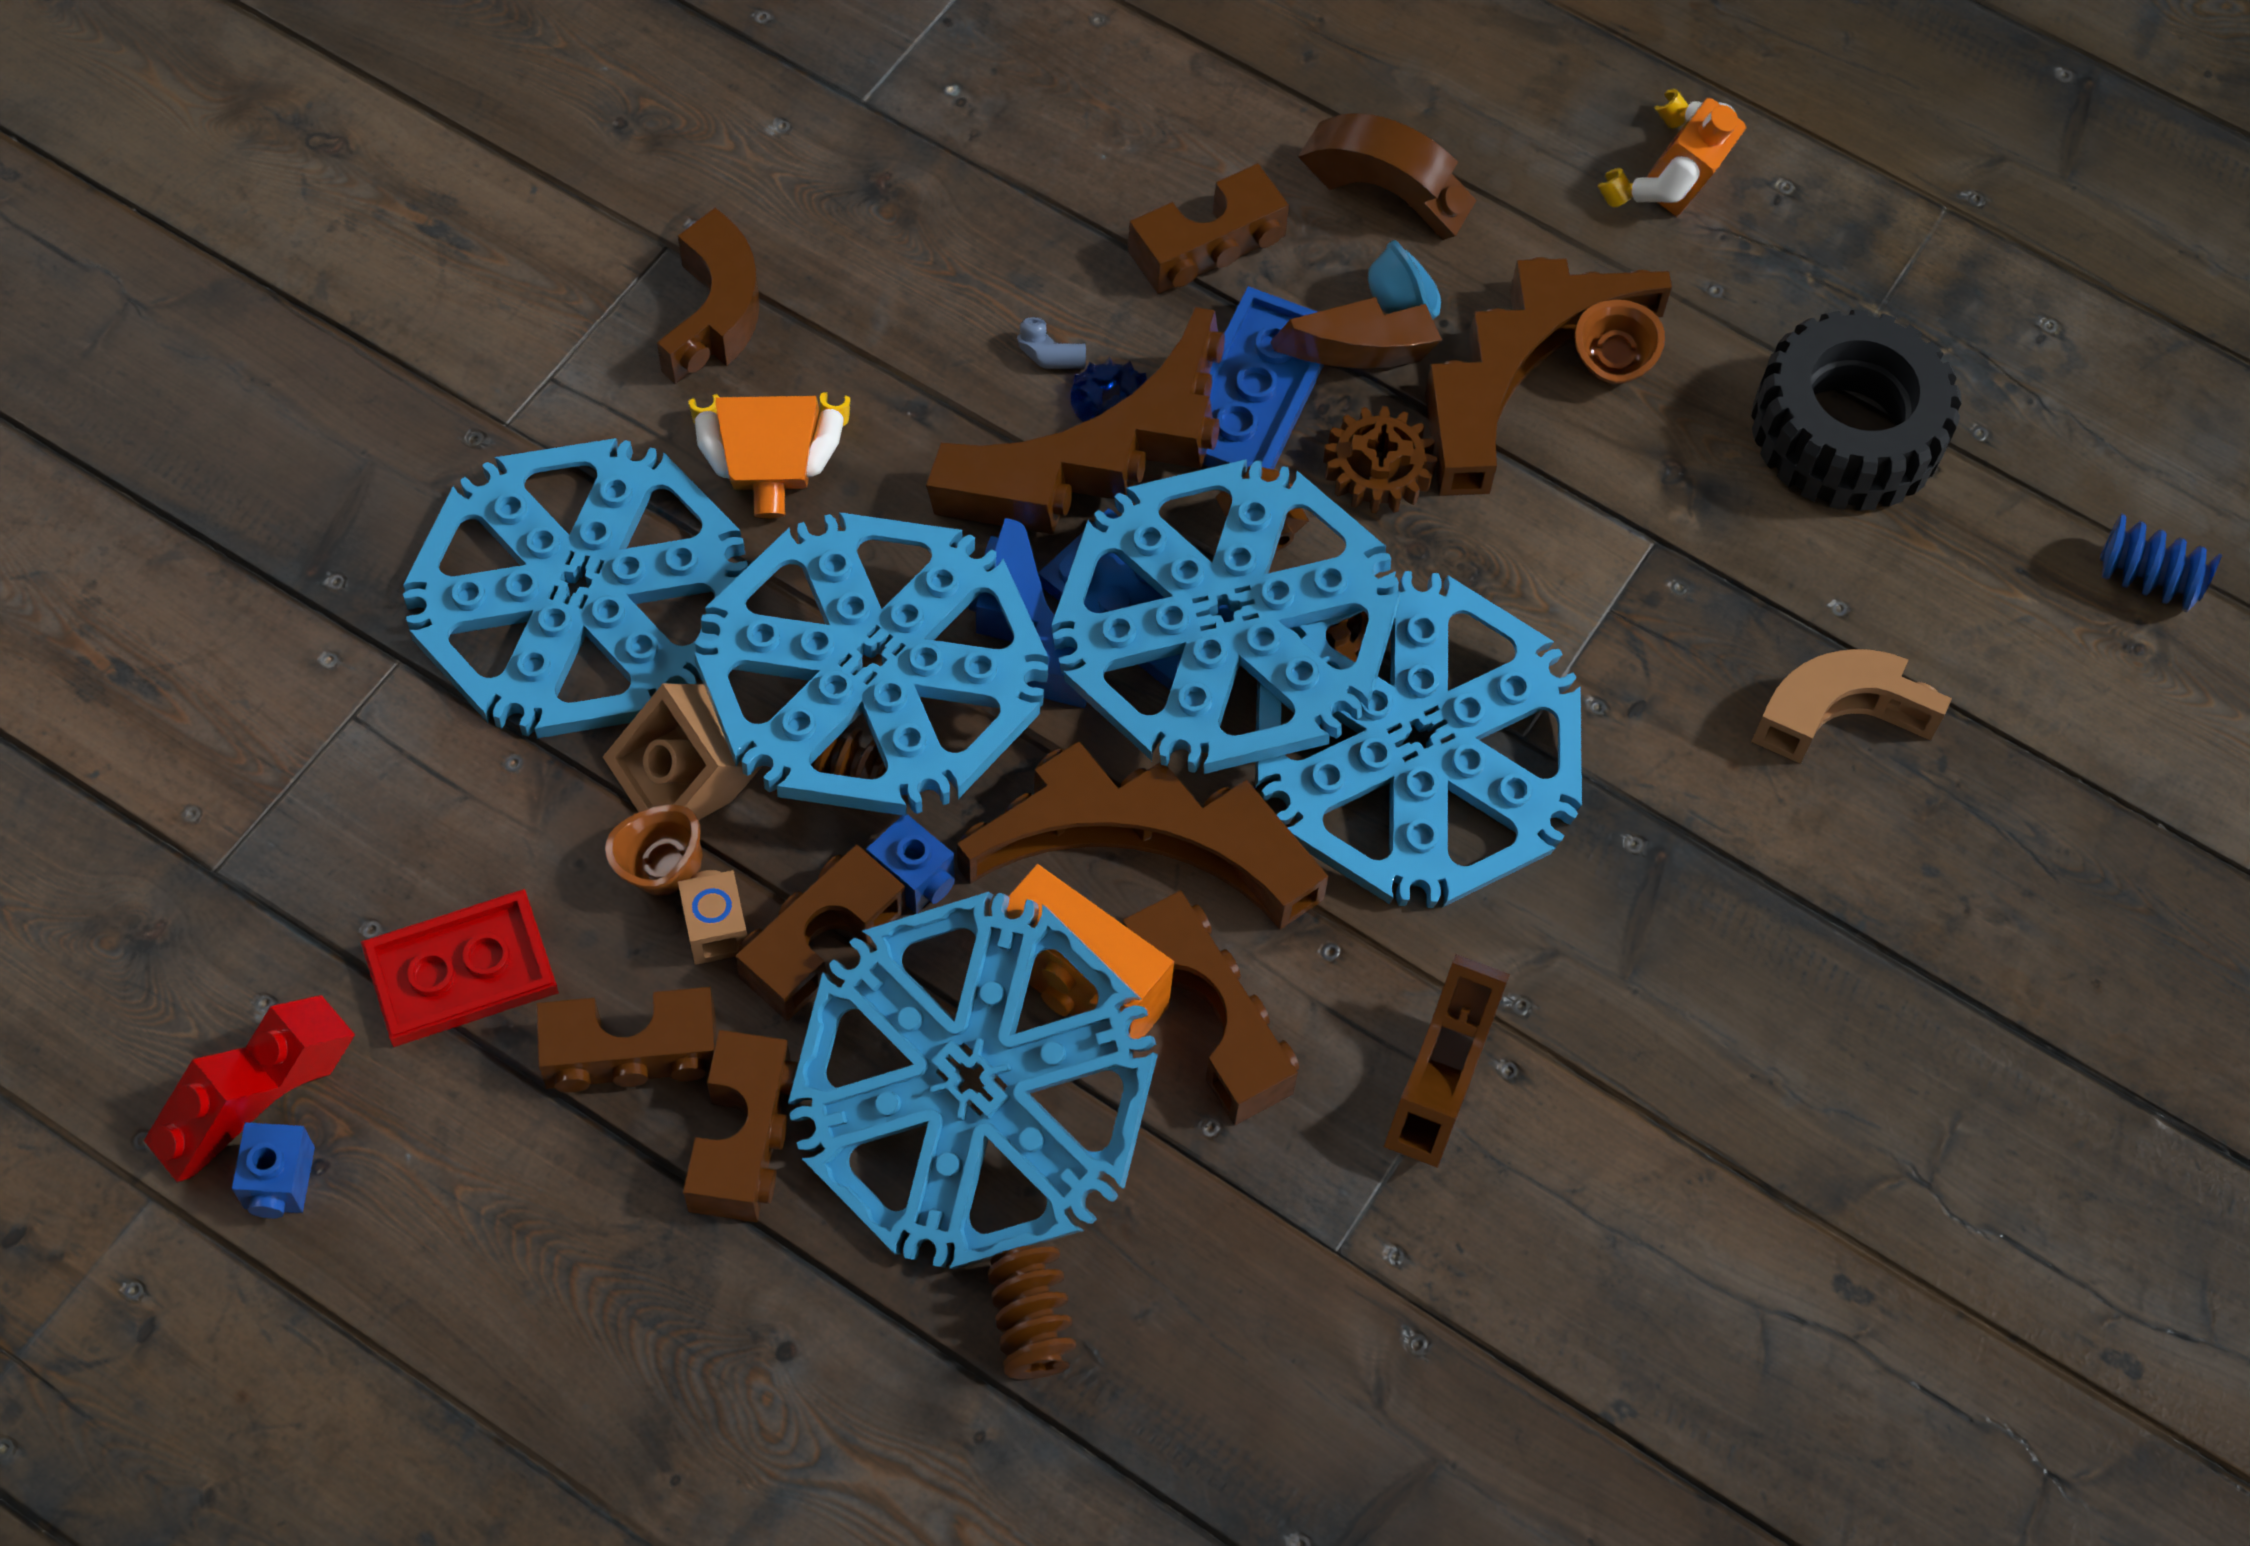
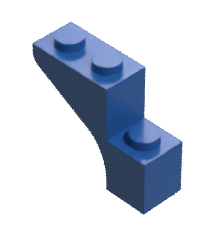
(1016, 551)

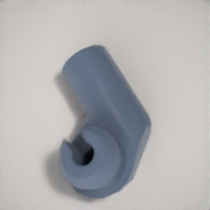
(1046, 351)

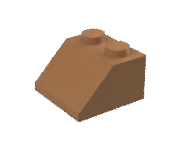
(677, 754)

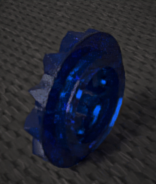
(1088, 387)

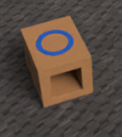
(713, 915)

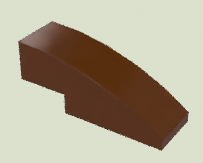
(1359, 336)

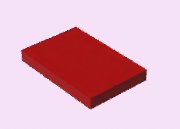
(459, 967)

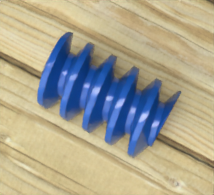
(2158, 564)

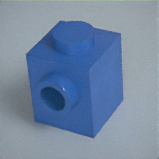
(916, 861)
(273, 1169)

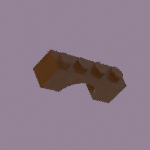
(1249, 1065)

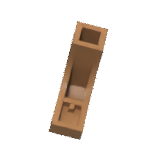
(1841, 685)

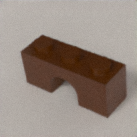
(1177, 250)
(848, 896)
(580, 1053)
(734, 1173)

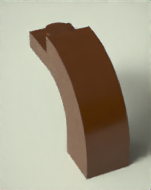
(1393, 157)
(724, 324)
(1446, 1061)

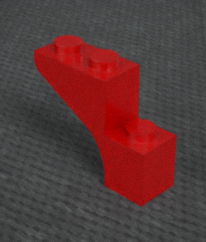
(234, 1087)

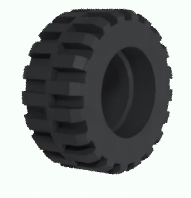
(1872, 360)

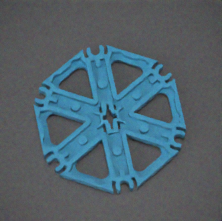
(602, 612)
(1213, 649)
(885, 694)
(1461, 765)
(920, 1096)

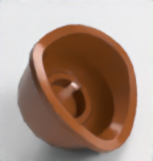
(1619, 340)
(656, 848)

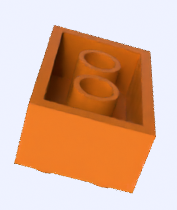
(1122, 950)

